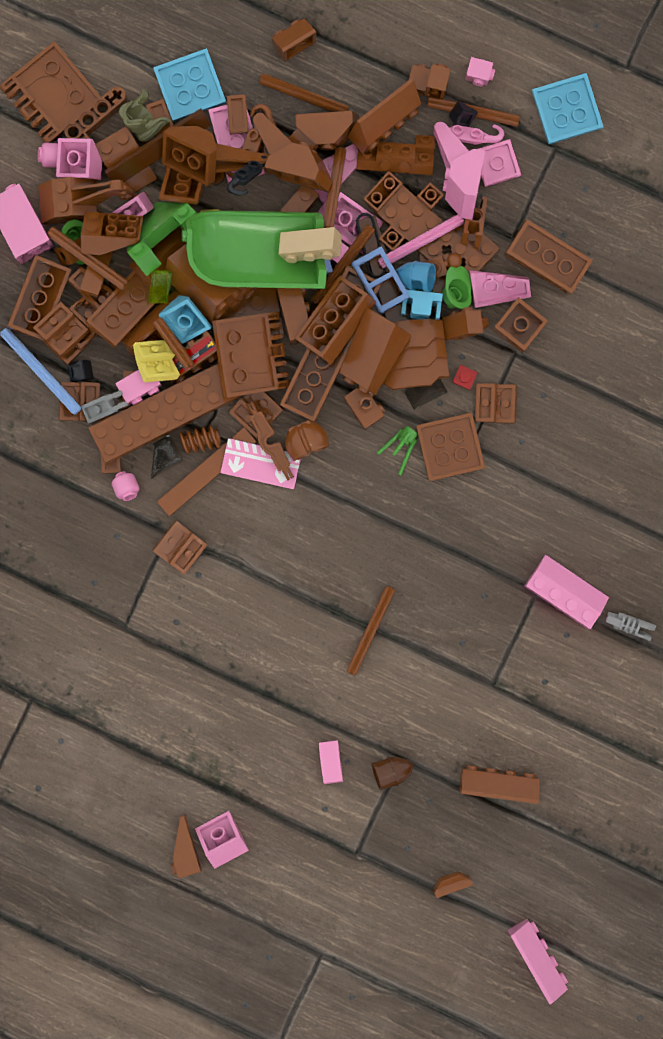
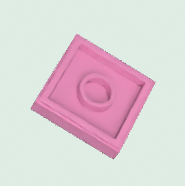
(499, 163)

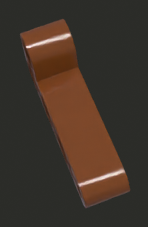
(93, 112)

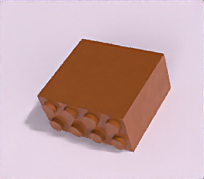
(210, 299)

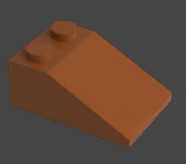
(118, 147)
(180, 188)

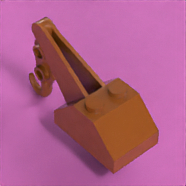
(316, 129)
(287, 160)
(71, 196)

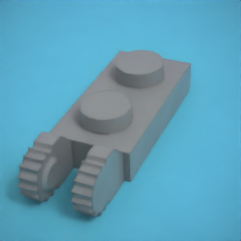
(102, 407)

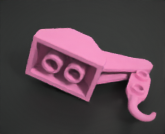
(462, 165)

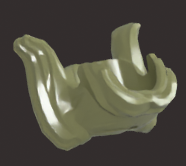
(139, 119)

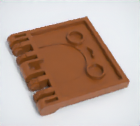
(54, 91)
(248, 354)

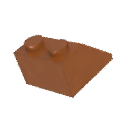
(294, 39)

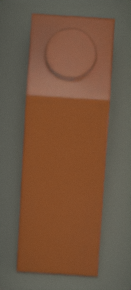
(185, 855)

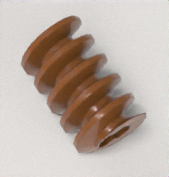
(200, 439)

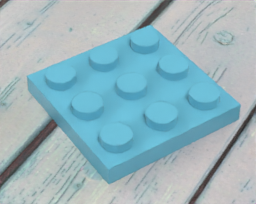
(189, 84)
(567, 108)

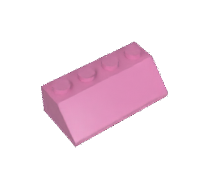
(567, 592)
(538, 961)

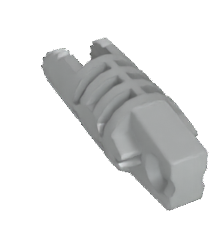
(630, 625)

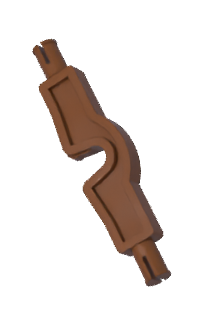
(265, 431)

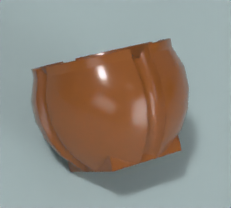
(305, 439)

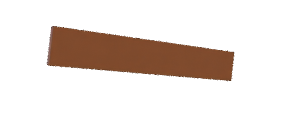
(199, 477)

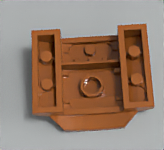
(423, 356)

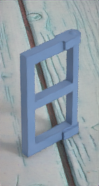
(379, 251)

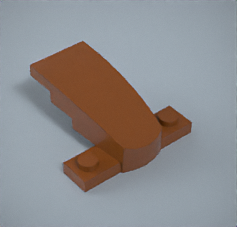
(83, 310)

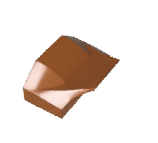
(451, 883)

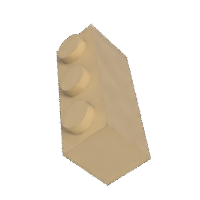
(310, 244)

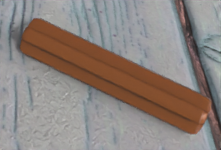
(173, 342)

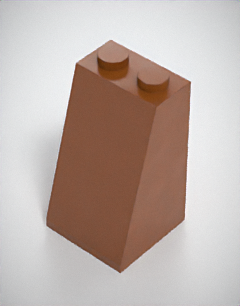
(373, 351)

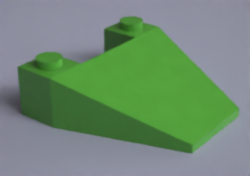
(155, 227)

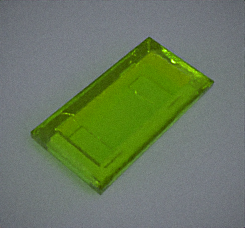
(160, 286)

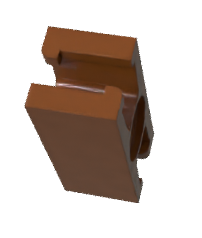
(476, 224)

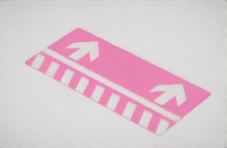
(253, 463)

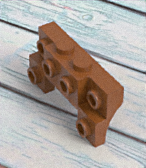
(400, 157)

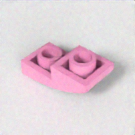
(330, 762)

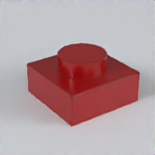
(464, 377)

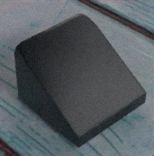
(462, 114)
(80, 371)

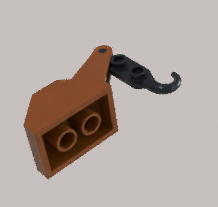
(196, 155)

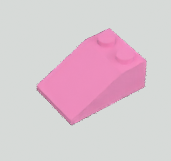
(346, 218)

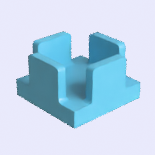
(421, 304)

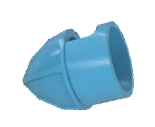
(417, 275)

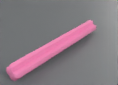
(422, 240)

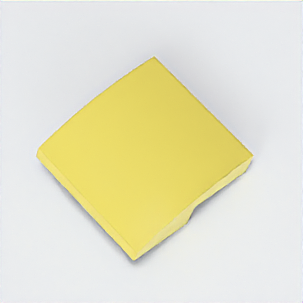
(155, 361)

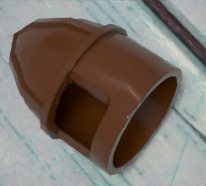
(391, 771)

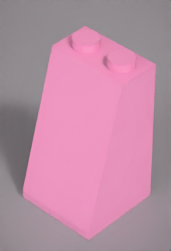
(21, 225)

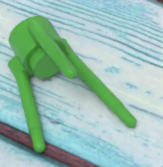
(407, 437)

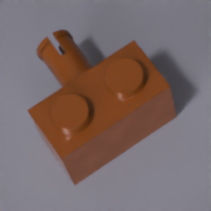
(464, 324)
(364, 407)

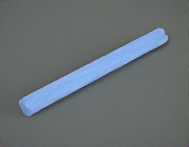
(40, 371)

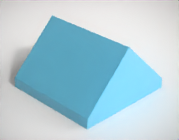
(184, 319)

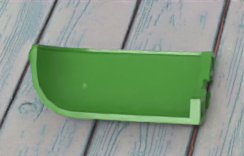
(244, 249)

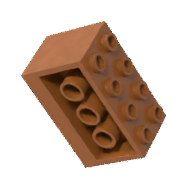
(548, 257)

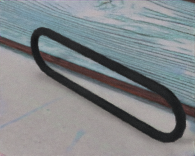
(378, 242)

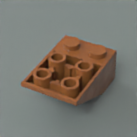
(109, 232)

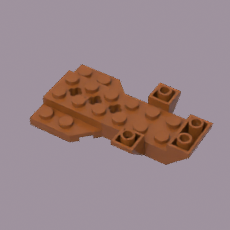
(413, 216)

